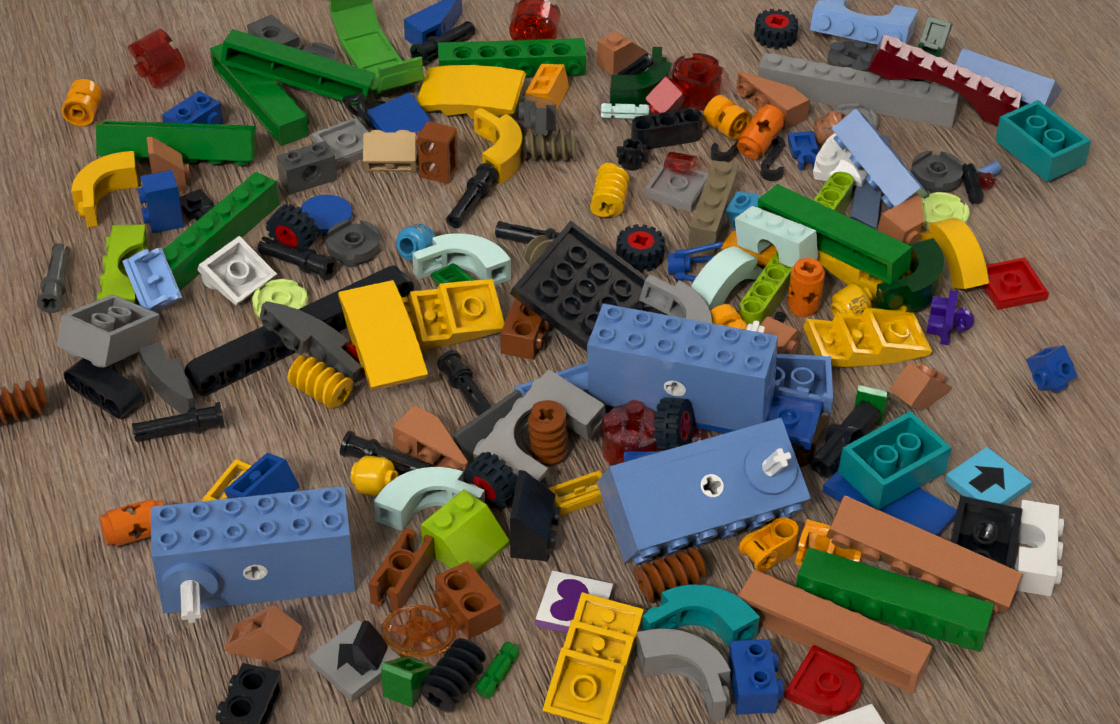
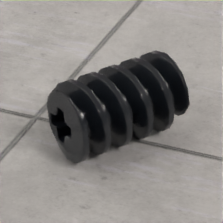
(453, 675)

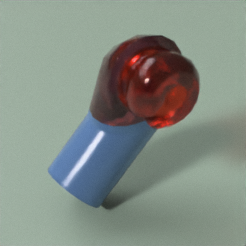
(986, 173)

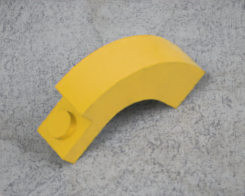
(507, 137)
(100, 178)
(961, 252)

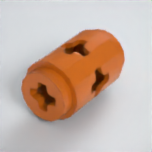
(760, 131)
(805, 287)
(118, 523)

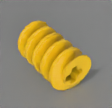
(609, 191)
(319, 381)

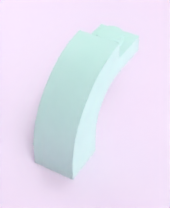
(468, 253)
(723, 274)
(418, 491)

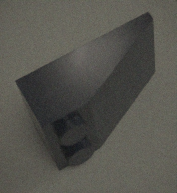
(987, 528)

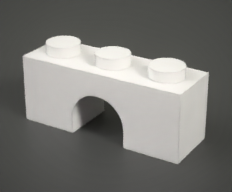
(1040, 529)

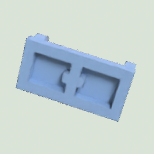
(152, 279)

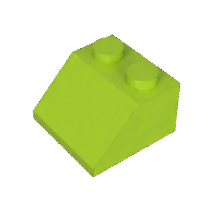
(465, 532)

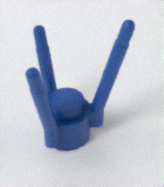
(680, 260)

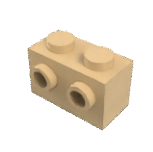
(389, 151)

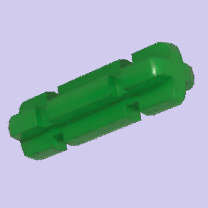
(497, 670)

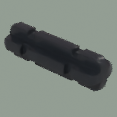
(638, 66)
(972, 184)

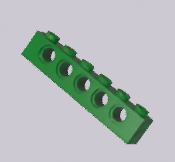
(517, 54)

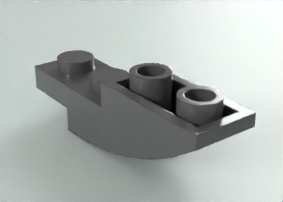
(537, 113)
(304, 332)

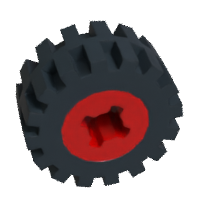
(776, 29)
(292, 227)
(641, 247)
(673, 423)
(494, 477)

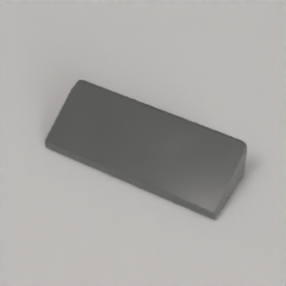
(483, 425)

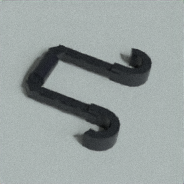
(767, 174)

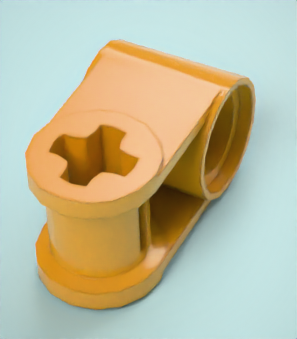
(771, 543)

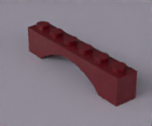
(902, 61)

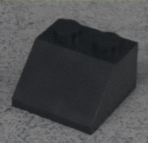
(532, 519)

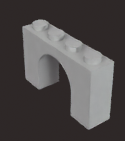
(582, 413)

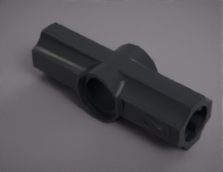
(840, 435)

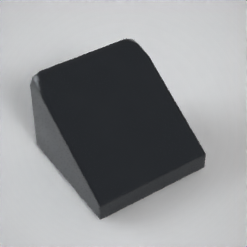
(368, 647)

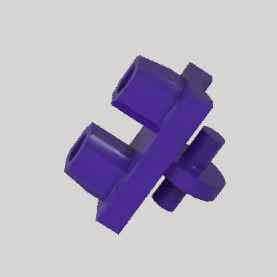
(958, 319)

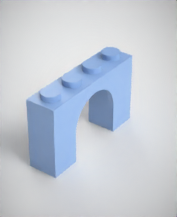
(835, 19)

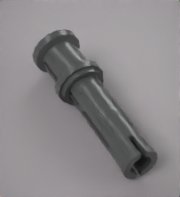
(53, 285)

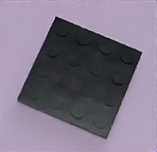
(574, 282)

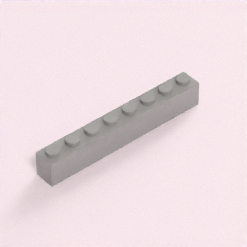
(844, 85)

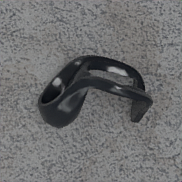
(361, 108)

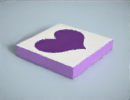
(562, 599)

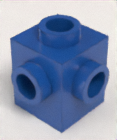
(1052, 368)

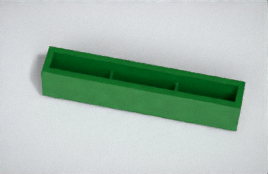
(295, 66)
(265, 101)
(192, 140)
(221, 225)
(841, 235)
(896, 599)

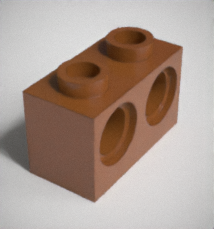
(437, 152)
(523, 332)
(467, 600)

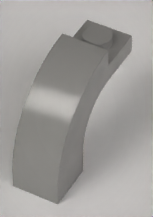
(675, 300)
(689, 656)

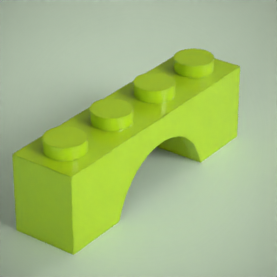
(121, 245)

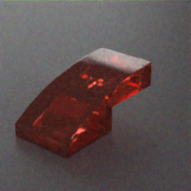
(680, 162)

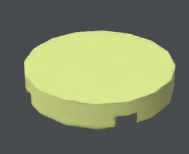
(943, 206)
(281, 292)

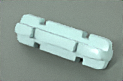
(623, 111)

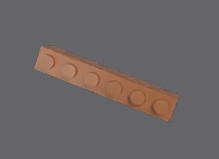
(922, 554)
(845, 633)

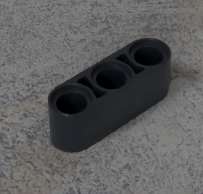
(668, 128)
(103, 387)

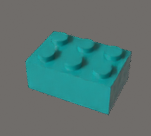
(1043, 140)
(894, 460)

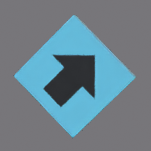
(988, 478)

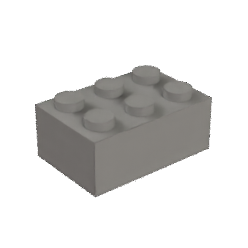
(107, 330)

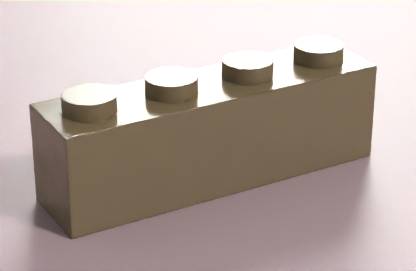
(710, 211)

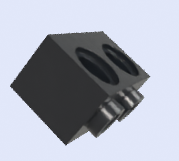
(255, 704)

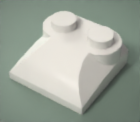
(834, 159)
(235, 271)

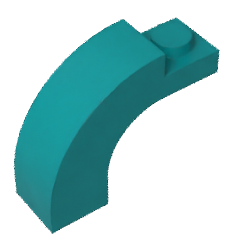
(704, 607)

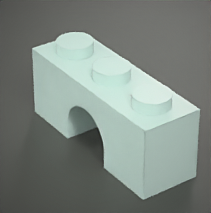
(759, 229)

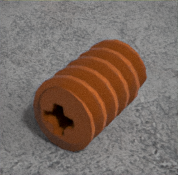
(20, 401)
(548, 432)
(670, 573)

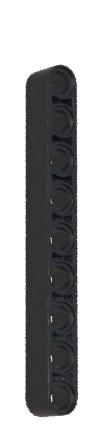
(264, 347)

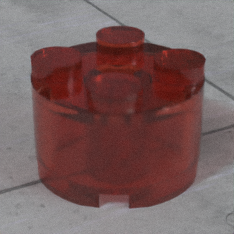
(534, 20)
(156, 58)
(699, 78)
(627, 430)

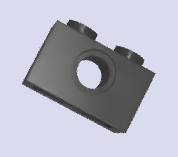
(273, 30)
(306, 167)

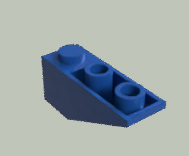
(432, 21)

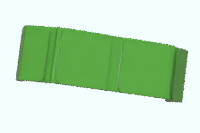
(369, 47)

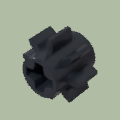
(632, 154)

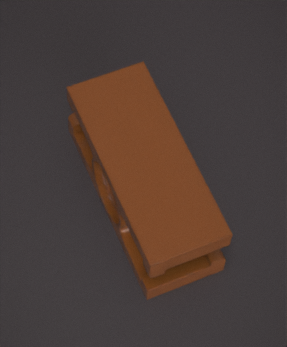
(401, 570)

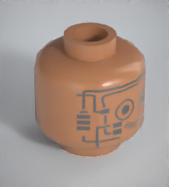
(824, 125)

